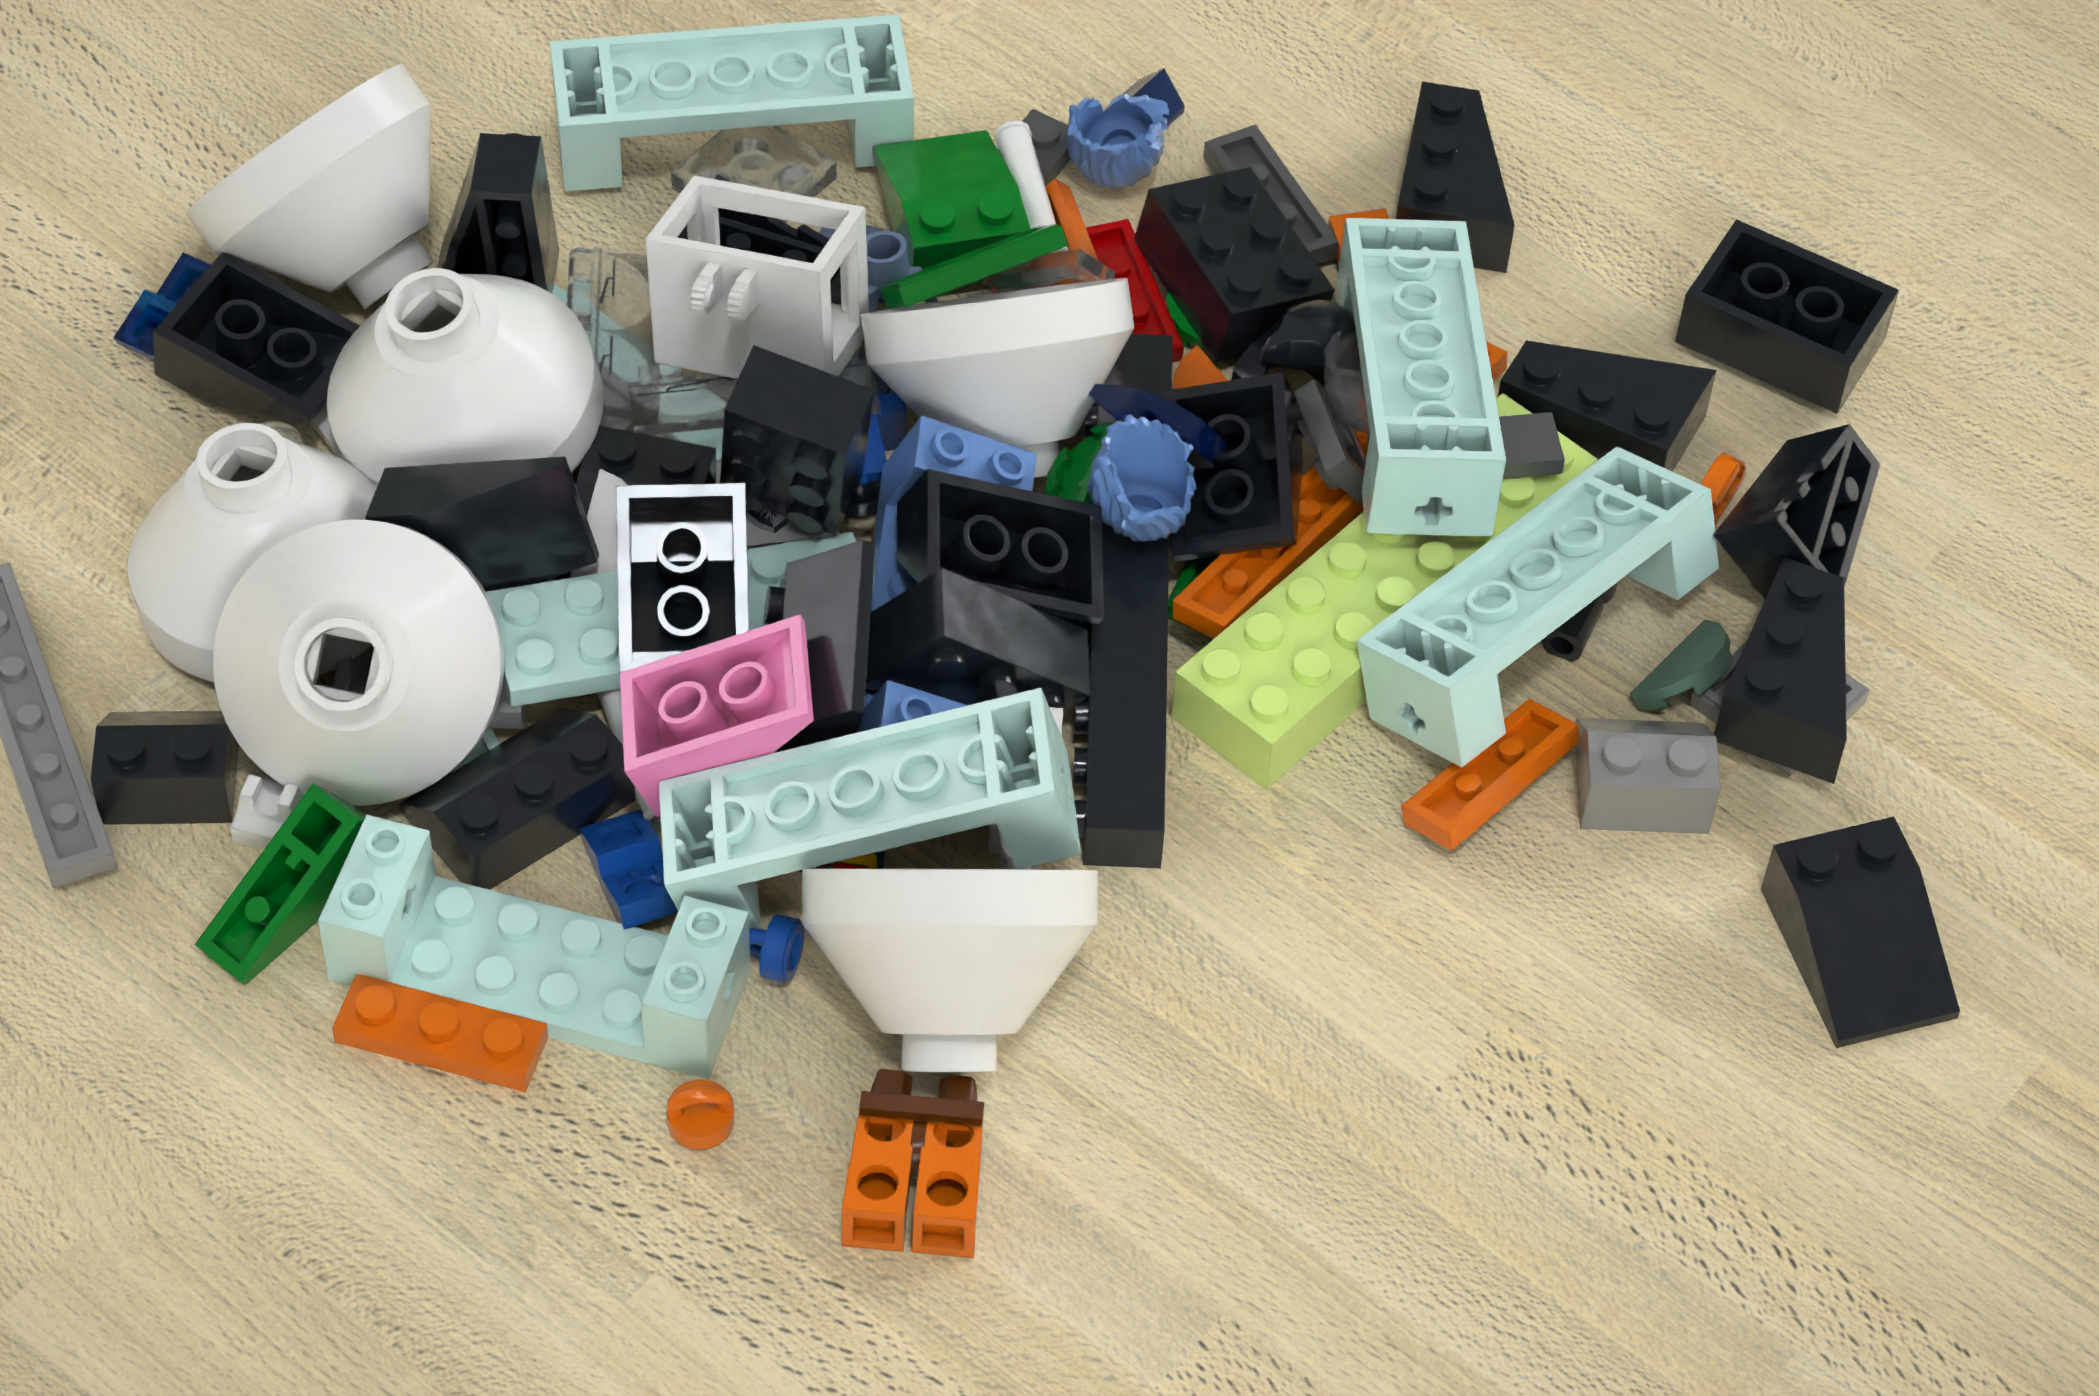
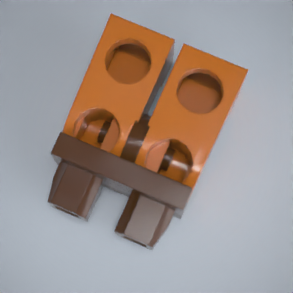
(922, 1140)

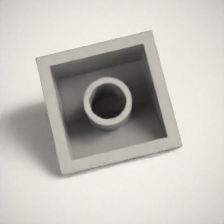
(1646, 775)

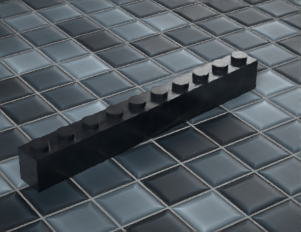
(1127, 668)

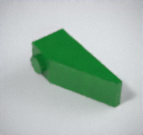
(284, 886)

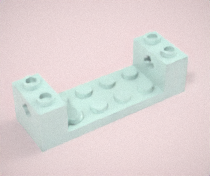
(728, 82)
(1425, 378)
(1439, 655)
(869, 795)
(578, 973)

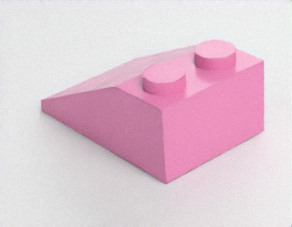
(715, 705)

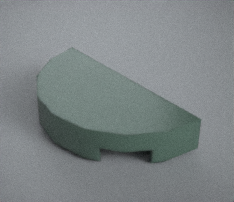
(1693, 664)

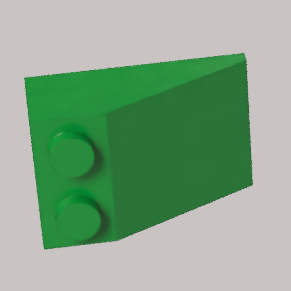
(949, 195)

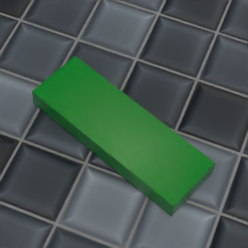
(973, 266)

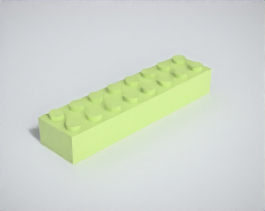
(1293, 659)

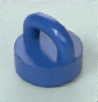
(778, 947)

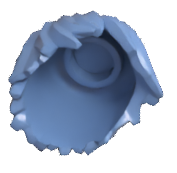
(1117, 143)
(1142, 479)

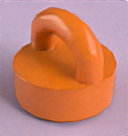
(700, 1114)

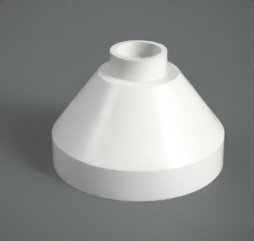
(334, 194)
(1005, 360)
(465, 377)
(218, 520)
(429, 675)
(949, 950)

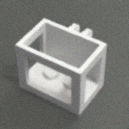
(723, 300)

